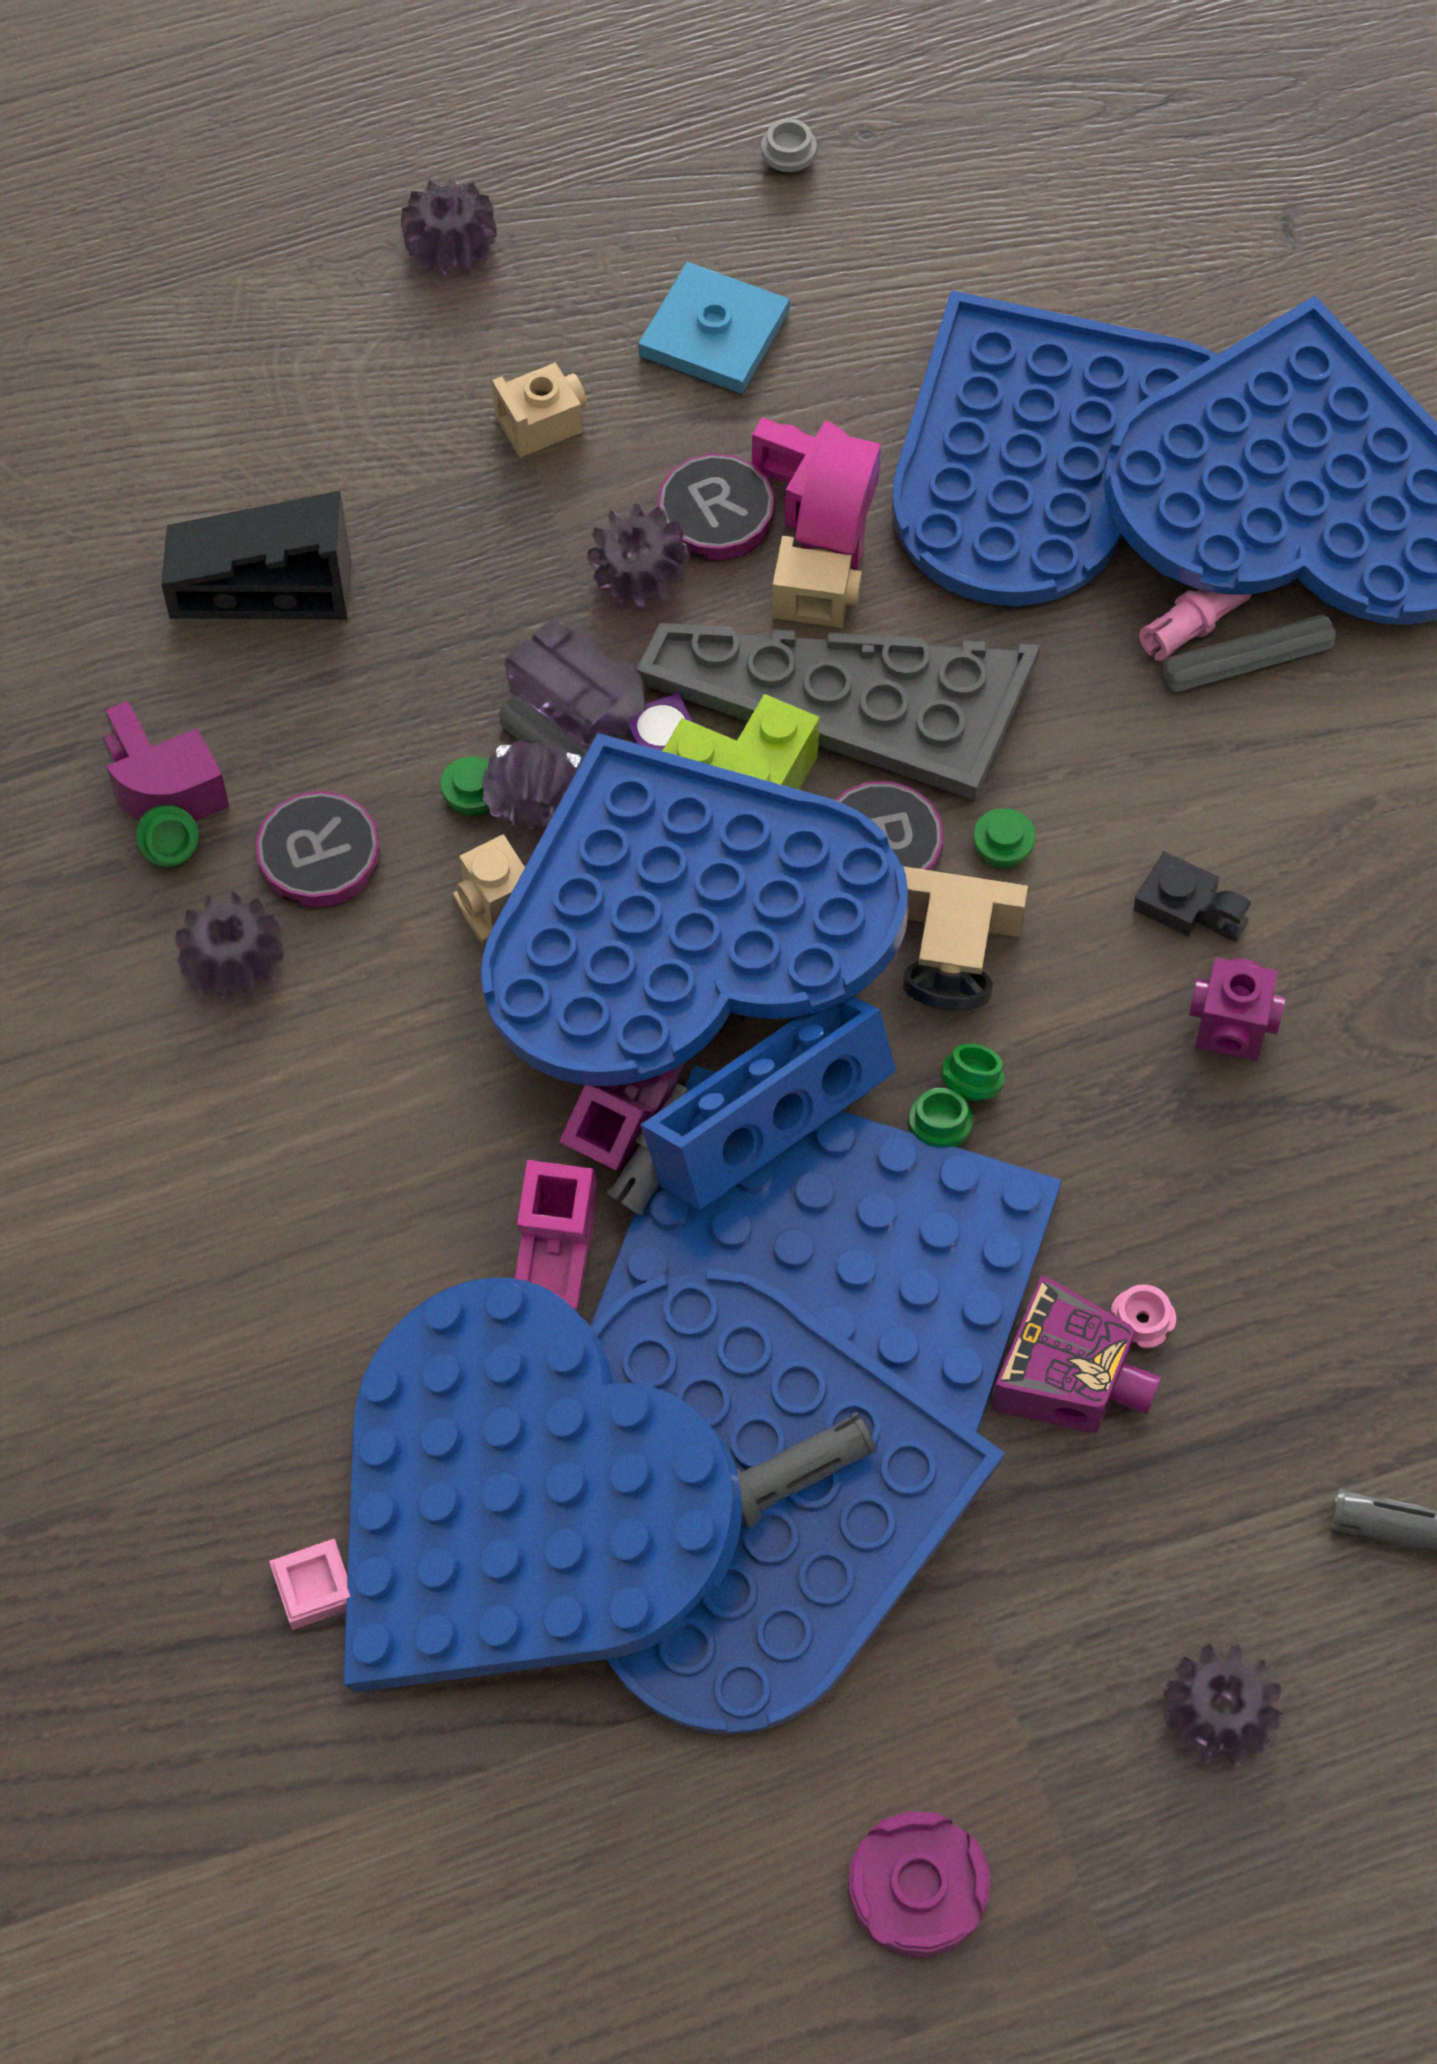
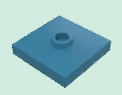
(714, 327)

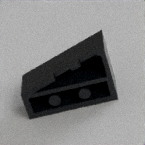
(261, 563)

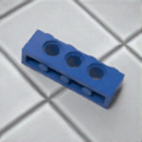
(767, 1100)

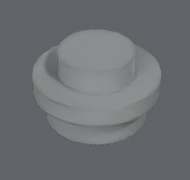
(789, 145)

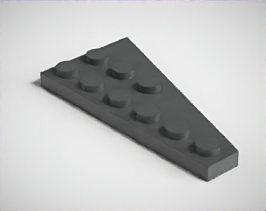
(877, 697)

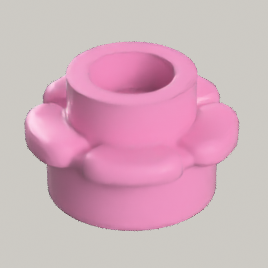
(1155, 1305)

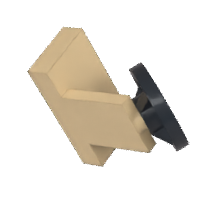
(957, 924)

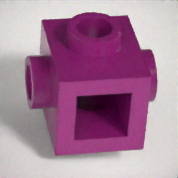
(1236, 1008)

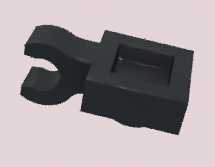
(1185, 894)

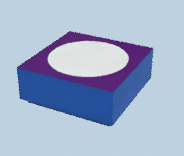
(658, 722)

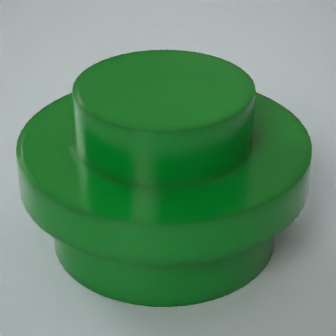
(463, 785)
(167, 835)
(1004, 837)
(973, 1072)
(941, 1118)

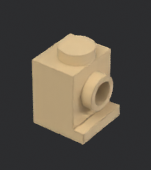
(539, 408)
(813, 585)
(486, 884)

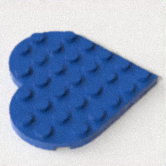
(1013, 443)
(1285, 469)
(681, 901)
(521, 1497)
(822, 1561)

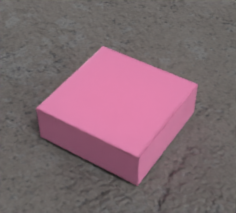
(311, 1583)

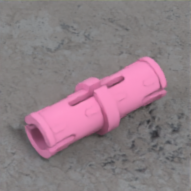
(1190, 618)

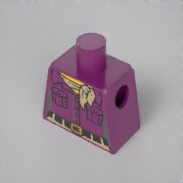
(1071, 1363)

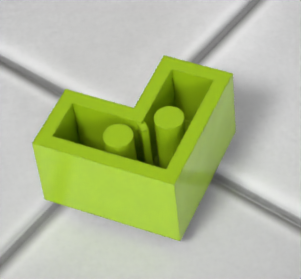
(774, 746)

